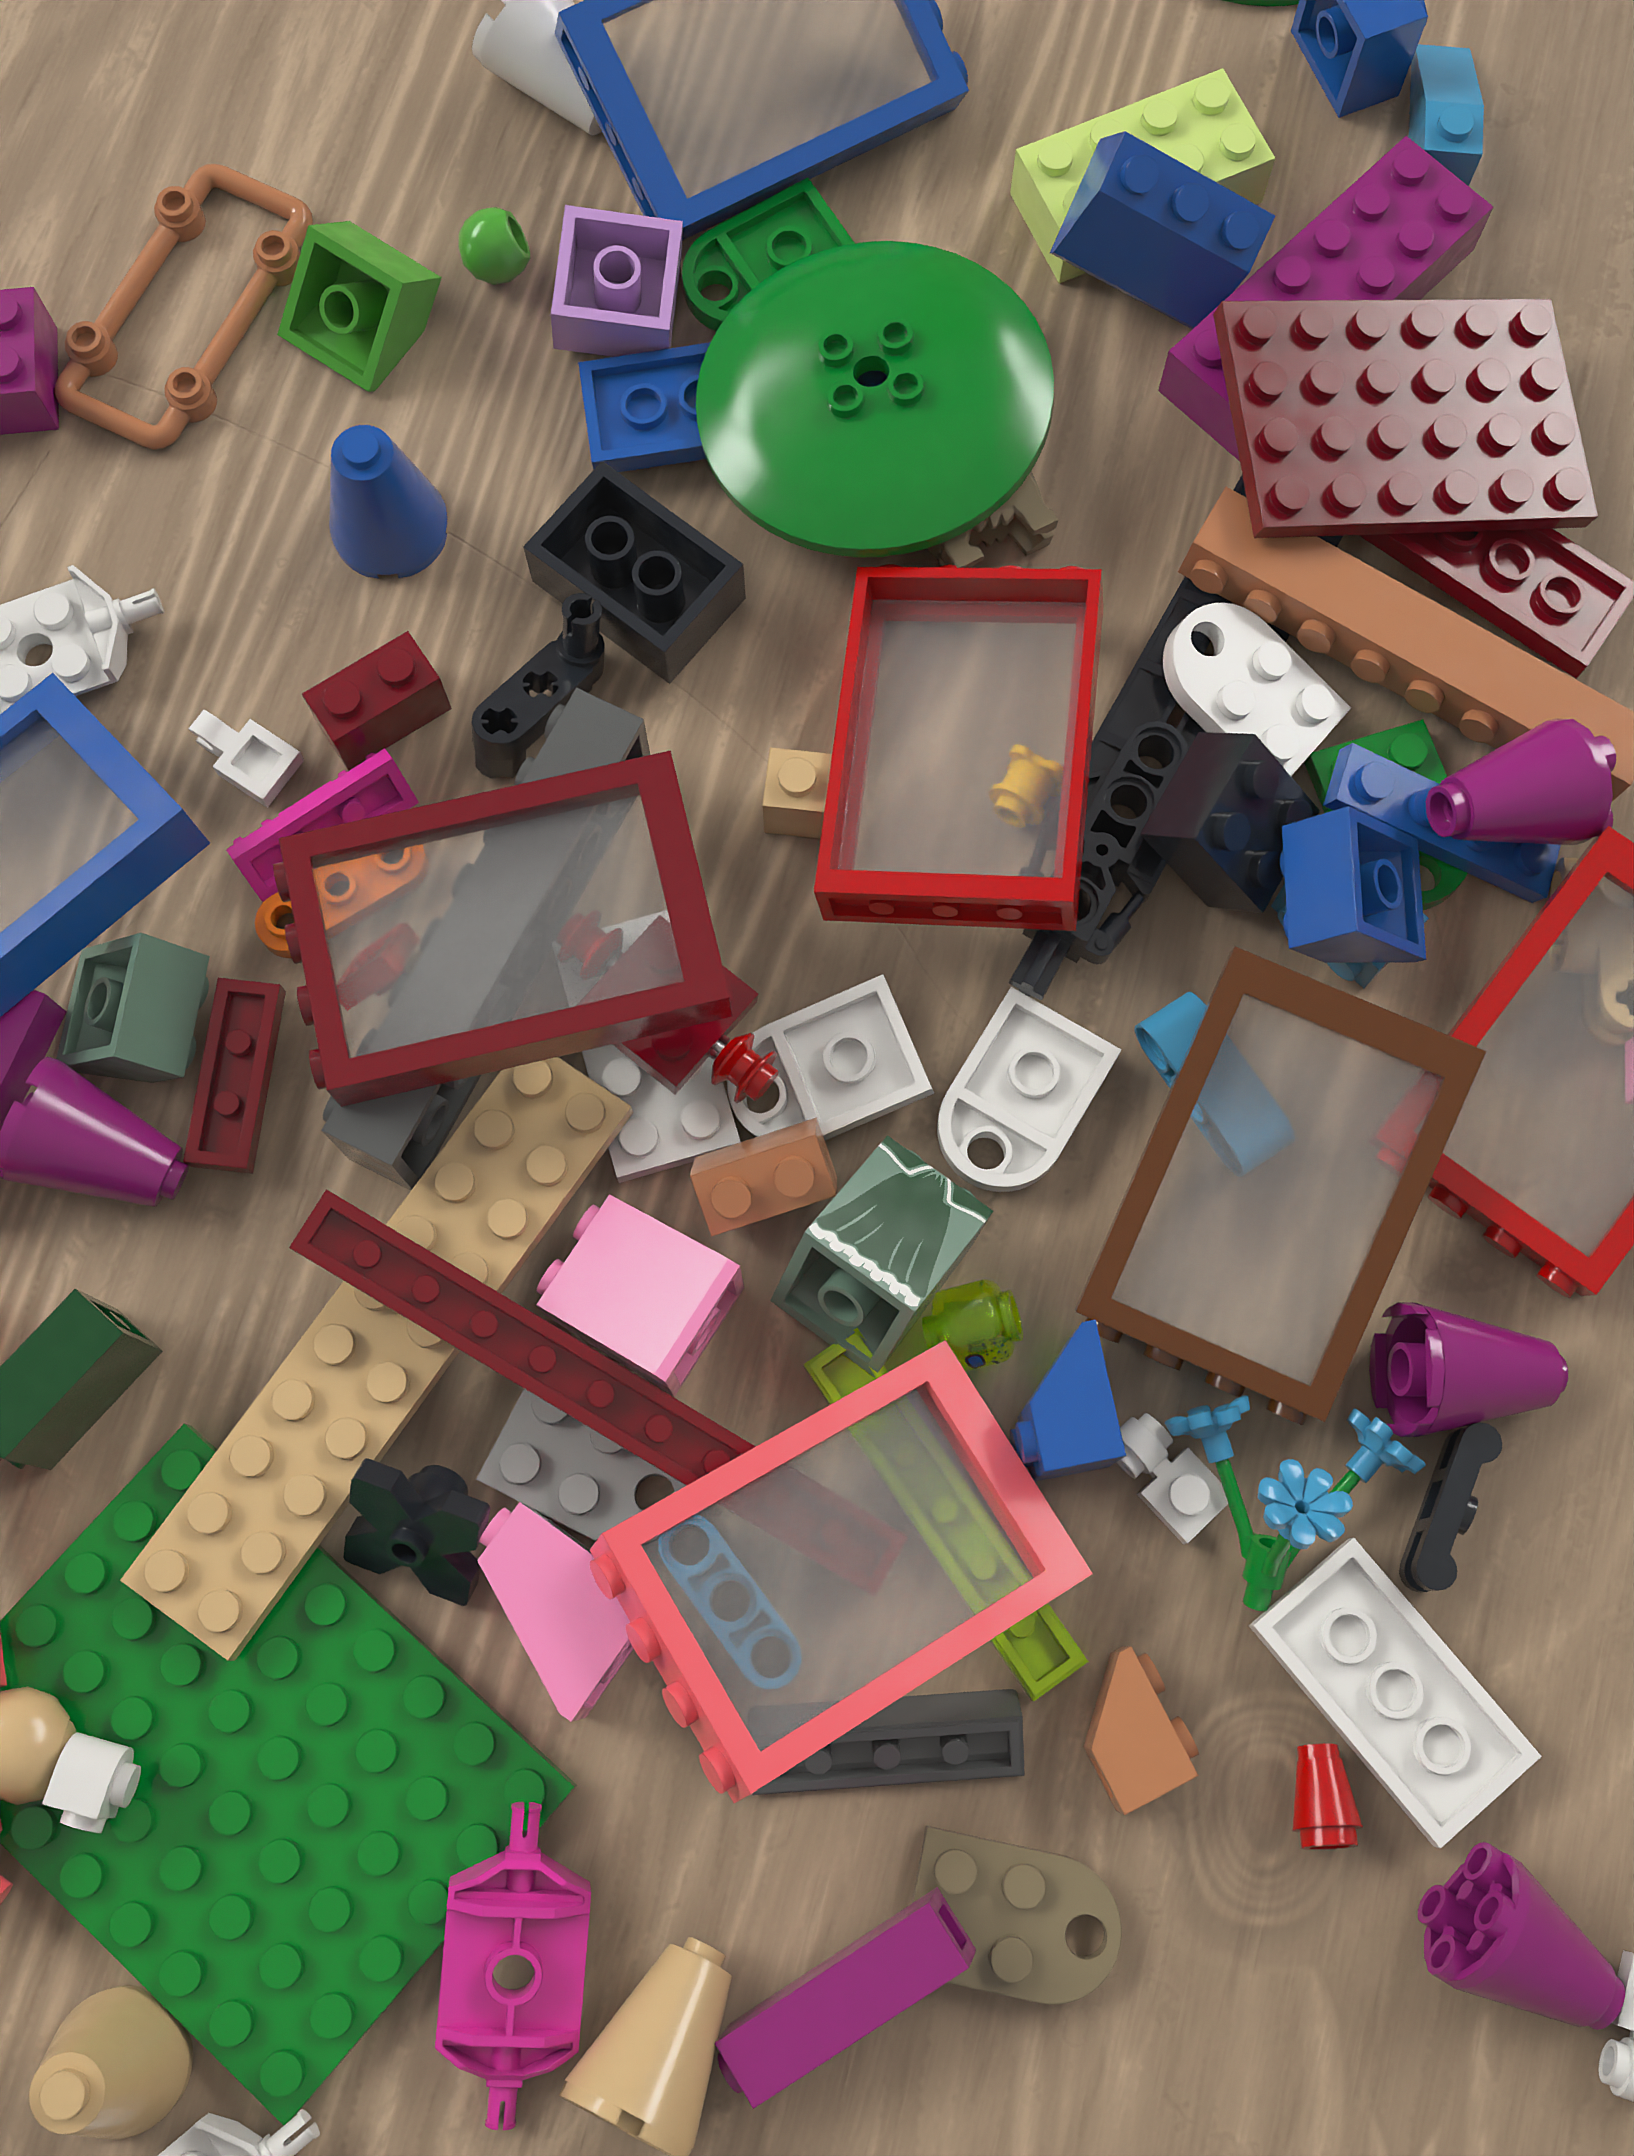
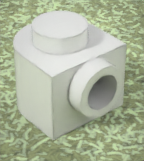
(92, 1781)

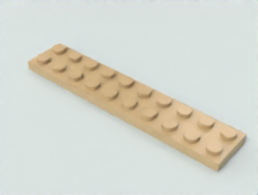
(366, 1368)

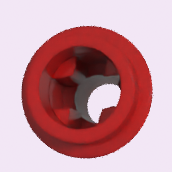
(1324, 1800)

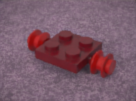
(679, 1053)

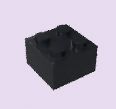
(1226, 820)

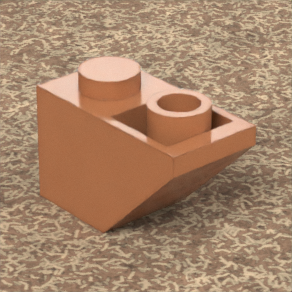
(1131, 1737)

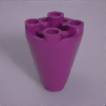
(1534, 789)
(1513, 1944)

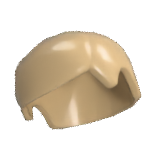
(31, 1741)

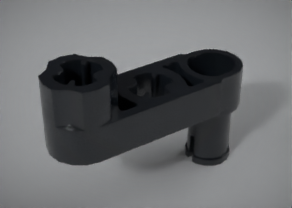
(511, 717)

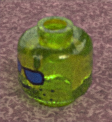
(976, 1323)

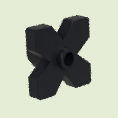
(417, 1525)

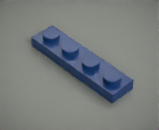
(1399, 800)

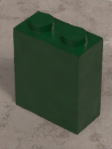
(67, 1379)

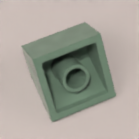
(134, 1009)

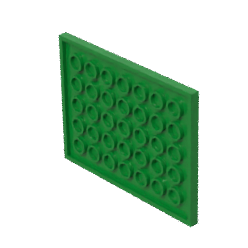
(284, 1802)

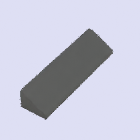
(919, 1743)

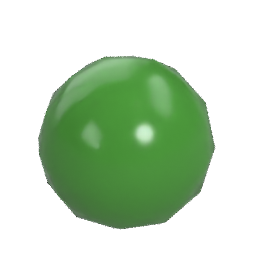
(493, 246)

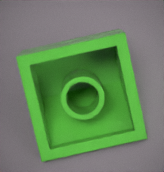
(356, 302)

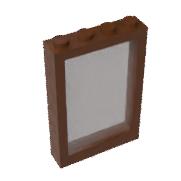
(1278, 1185)

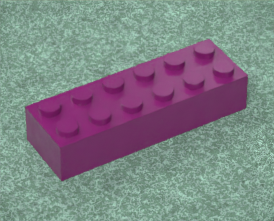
(1377, 241)

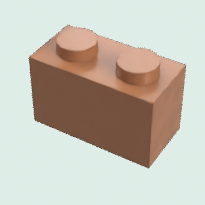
(764, 1177)

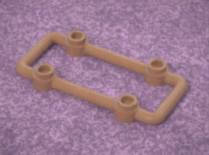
(187, 388)

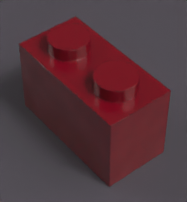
(377, 700)

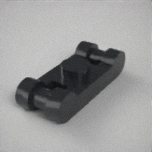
(1447, 1508)

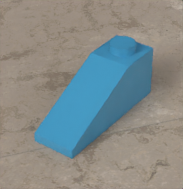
(1447, 108)

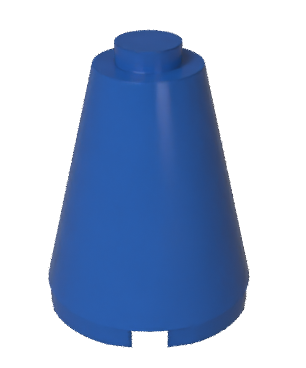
(382, 506)

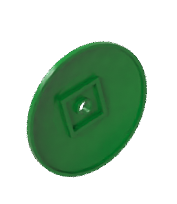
(890, 461)

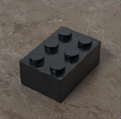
(650, 570)

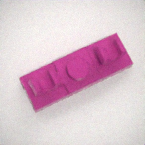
(361, 793)

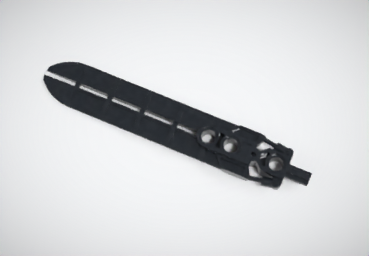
(1117, 776)

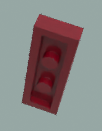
(234, 1075)

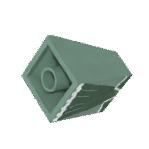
(880, 1253)

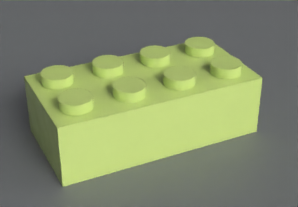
(1193, 123)

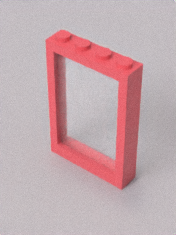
(835, 1569)

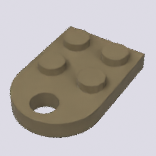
(1017, 1915)

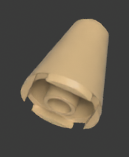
(658, 2051)
(112, 2067)

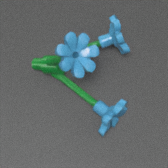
(1294, 1504)

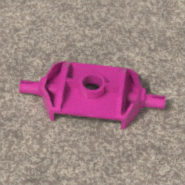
(500, 1909)

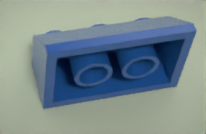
(1160, 230)

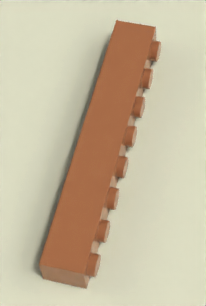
(1396, 636)

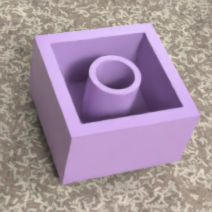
(615, 282)

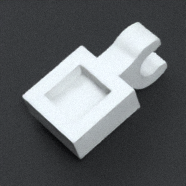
(248, 759)

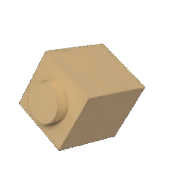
(795, 792)

